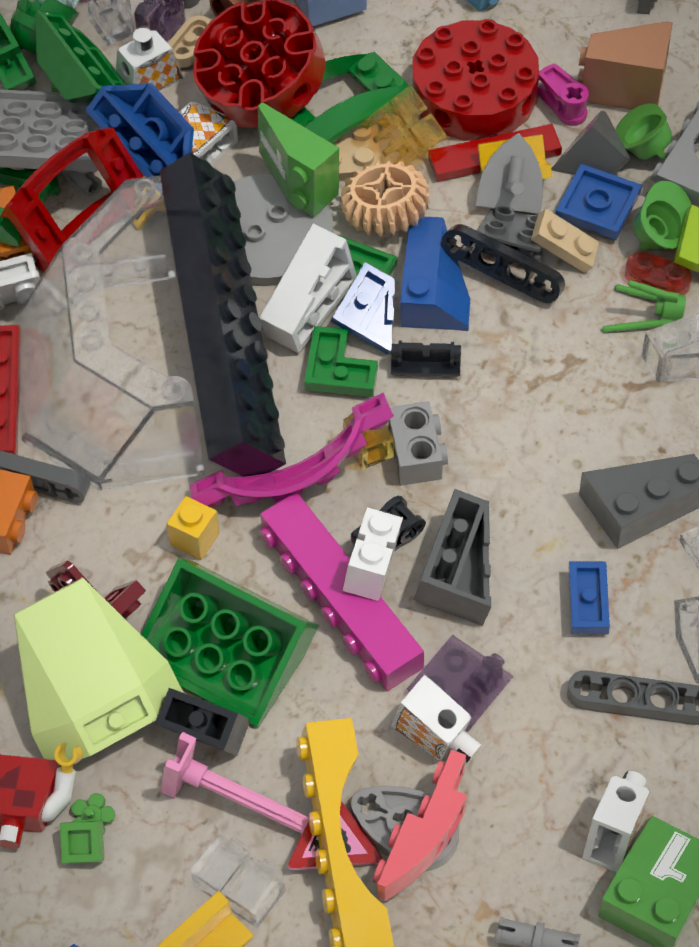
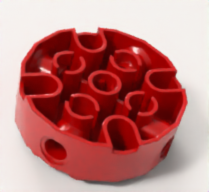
(257, 57)
(476, 78)

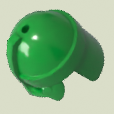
(23, 20)

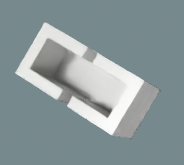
(372, 554)

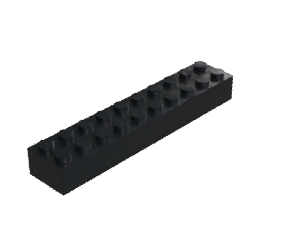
(221, 319)

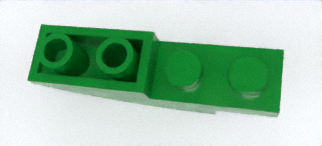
(14, 69)

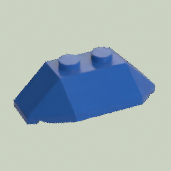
(145, 124)

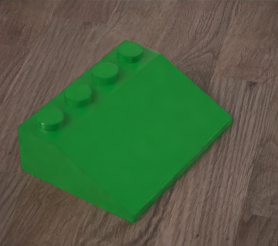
(226, 640)

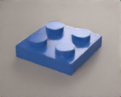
(598, 201)

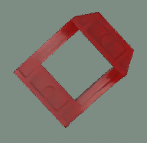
(31, 215)

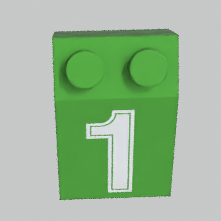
(298, 160)
(655, 885)

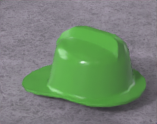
(645, 131)
(661, 216)

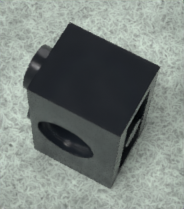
(203, 720)

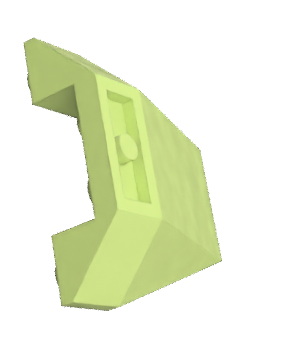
(86, 672)

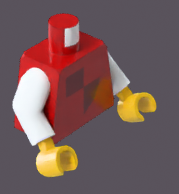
(33, 792)

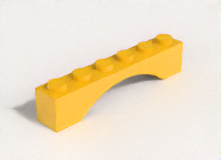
(329, 757)

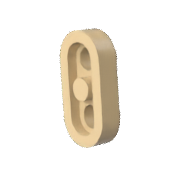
(185, 39)

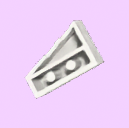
(309, 289)

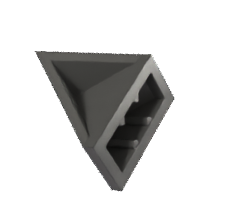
(595, 147)

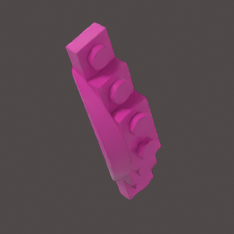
(315, 469)

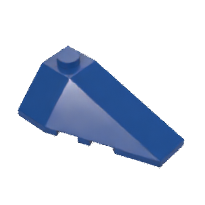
(432, 281)

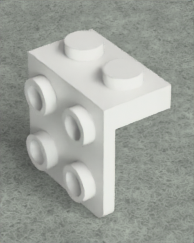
(17, 279)

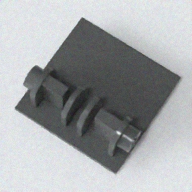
(512, 230)

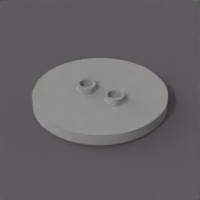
(272, 226)

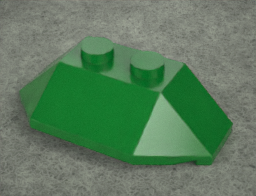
(71, 59)

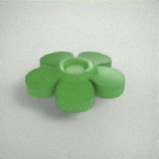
(94, 811)

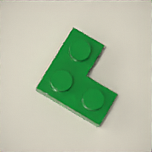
(333, 372)

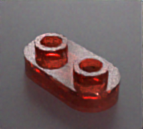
(658, 273)

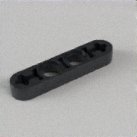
(504, 258)

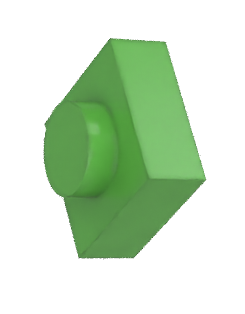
(82, 841)

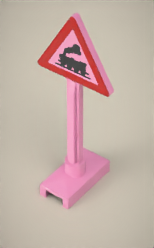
(185, 769)

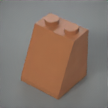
(626, 65)

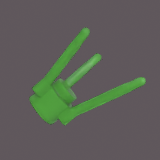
(668, 306)

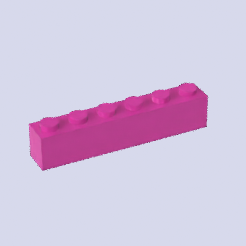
(321, 566)

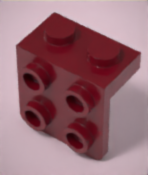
(121, 598)

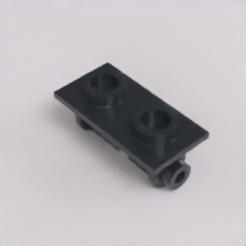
(425, 360)

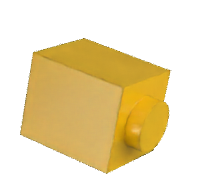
(193, 527)

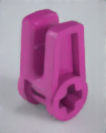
(563, 95)

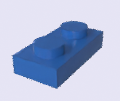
(588, 597)

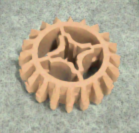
(385, 198)

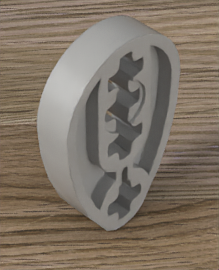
(392, 804)

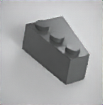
(641, 496)
(459, 561)

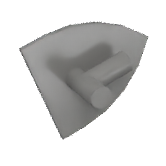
(512, 178)

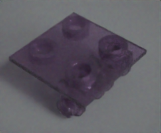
(466, 676)

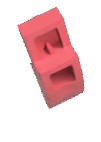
(424, 837)

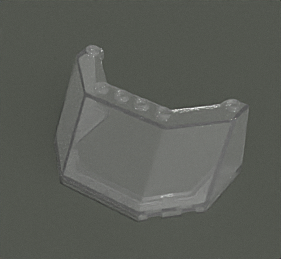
(80, 392)

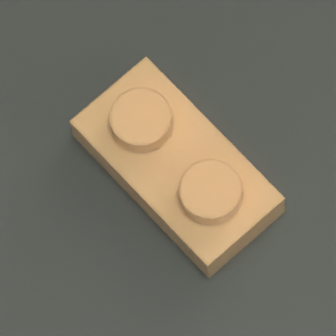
(565, 240)

